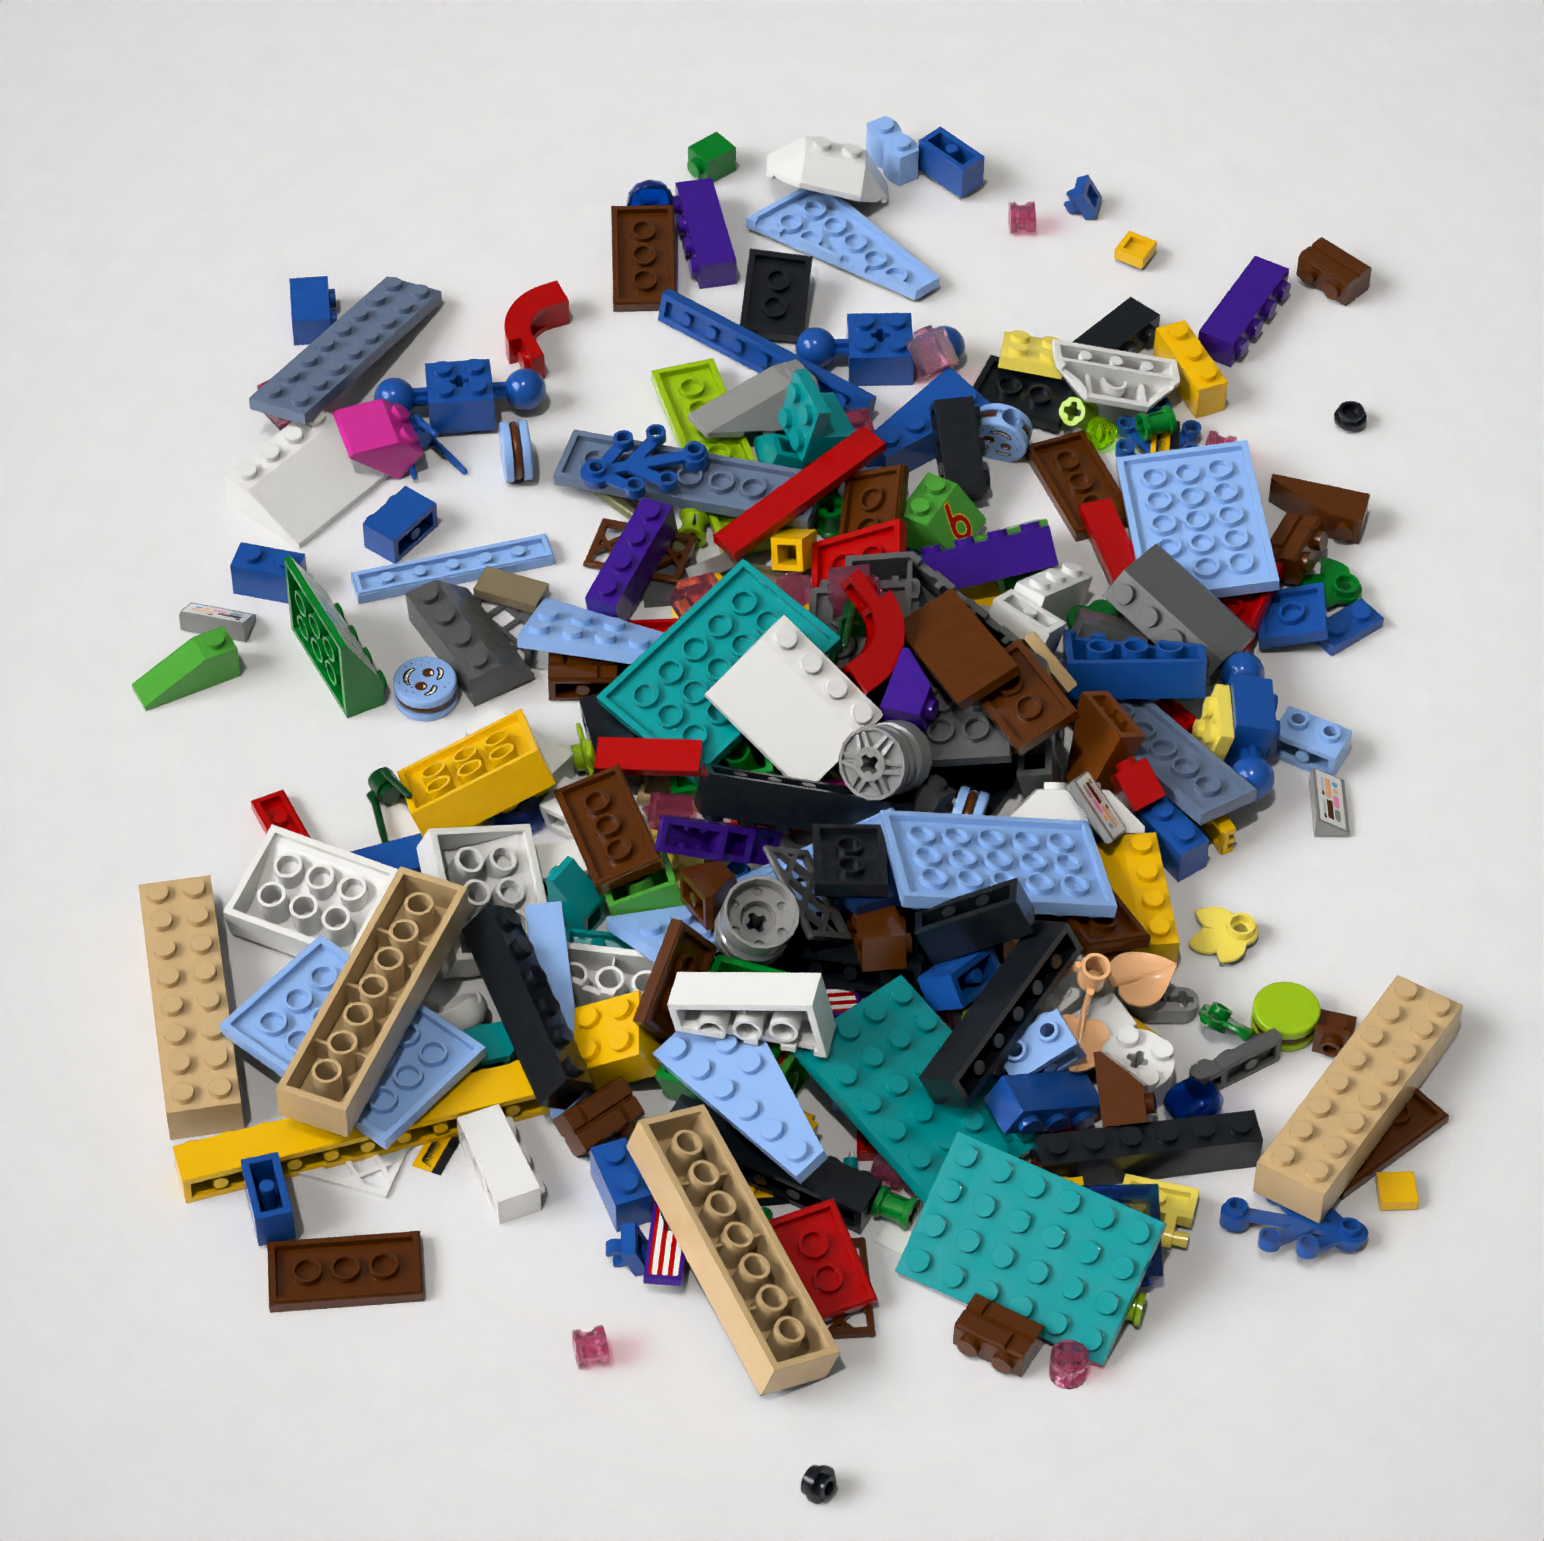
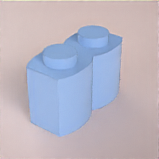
(892, 150)

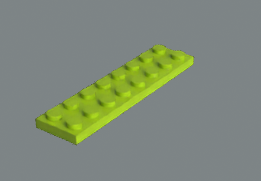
(681, 392)

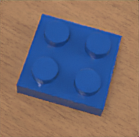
(1295, 617)

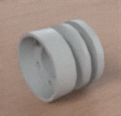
(885, 759)
(760, 904)

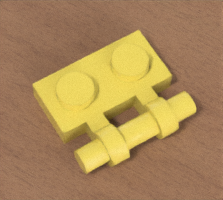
(1176, 1208)

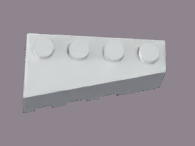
(605, 972)
(755, 1007)

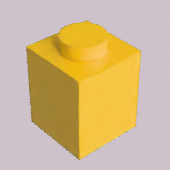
(792, 549)

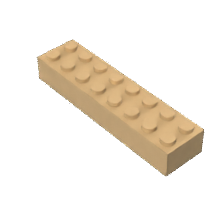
(372, 1002)
(189, 1006)
(1357, 1099)
(732, 1249)

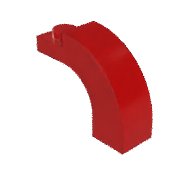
(530, 316)
(883, 632)

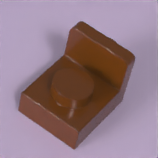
(1332, 1032)

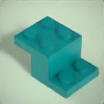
(812, 418)

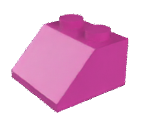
(379, 436)

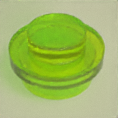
(1101, 432)

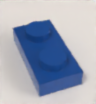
(1350, 626)

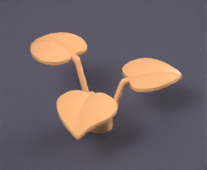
(1140, 983)

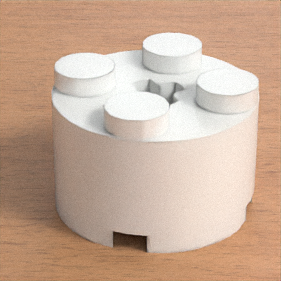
(1145, 1056)

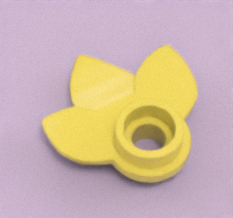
(1223, 933)

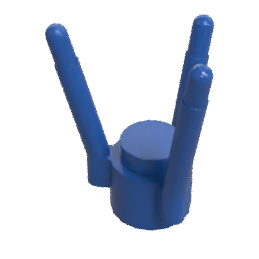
(426, 436)

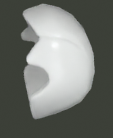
(464, 1010)

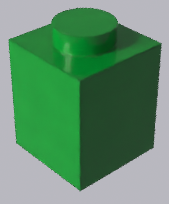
(711, 158)

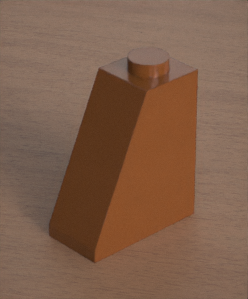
(1101, 738)

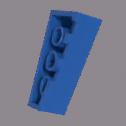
(909, 430)
(1134, 667)

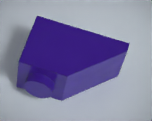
(909, 694)

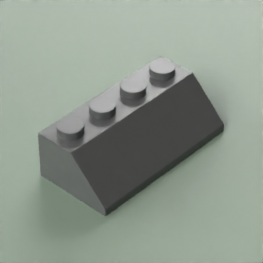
(1176, 607)
(467, 640)

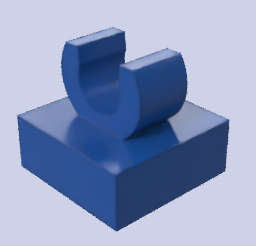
(1084, 198)
(629, 1249)

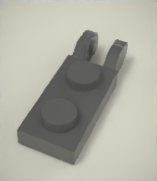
(1239, 1062)

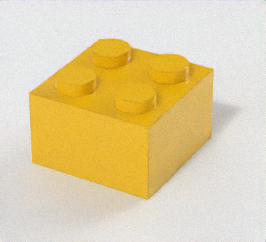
(613, 1042)

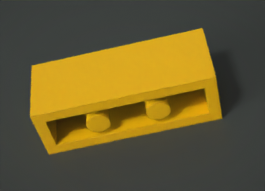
(1201, 381)

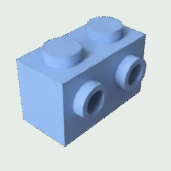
(1311, 742)
(1044, 1047)

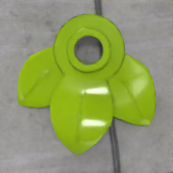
(583, 753)

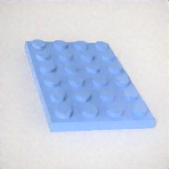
(1202, 512)
(958, 854)
(420, 1073)

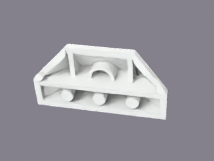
(828, 169)
(1115, 375)
(1058, 803)

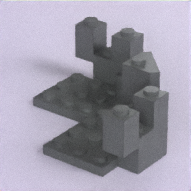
(954, 735)

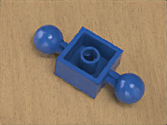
(873, 348)
(463, 394)
(1253, 720)

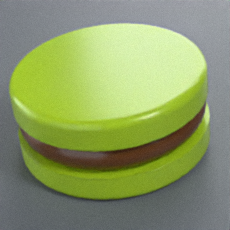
(1289, 1010)

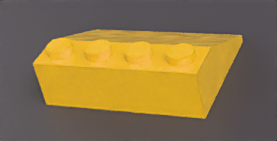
(477, 776)
(1139, 880)

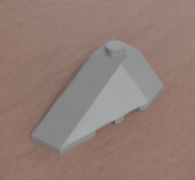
(748, 406)

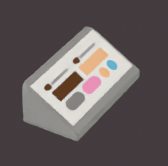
(204, 618)
(1328, 805)
(1096, 807)

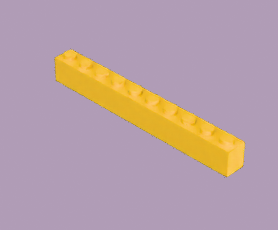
(214, 1163)

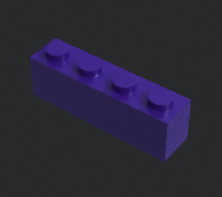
(704, 233)
(1244, 310)
(995, 557)
(633, 560)

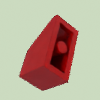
(1136, 783)

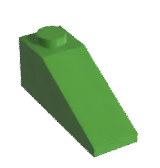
(190, 669)

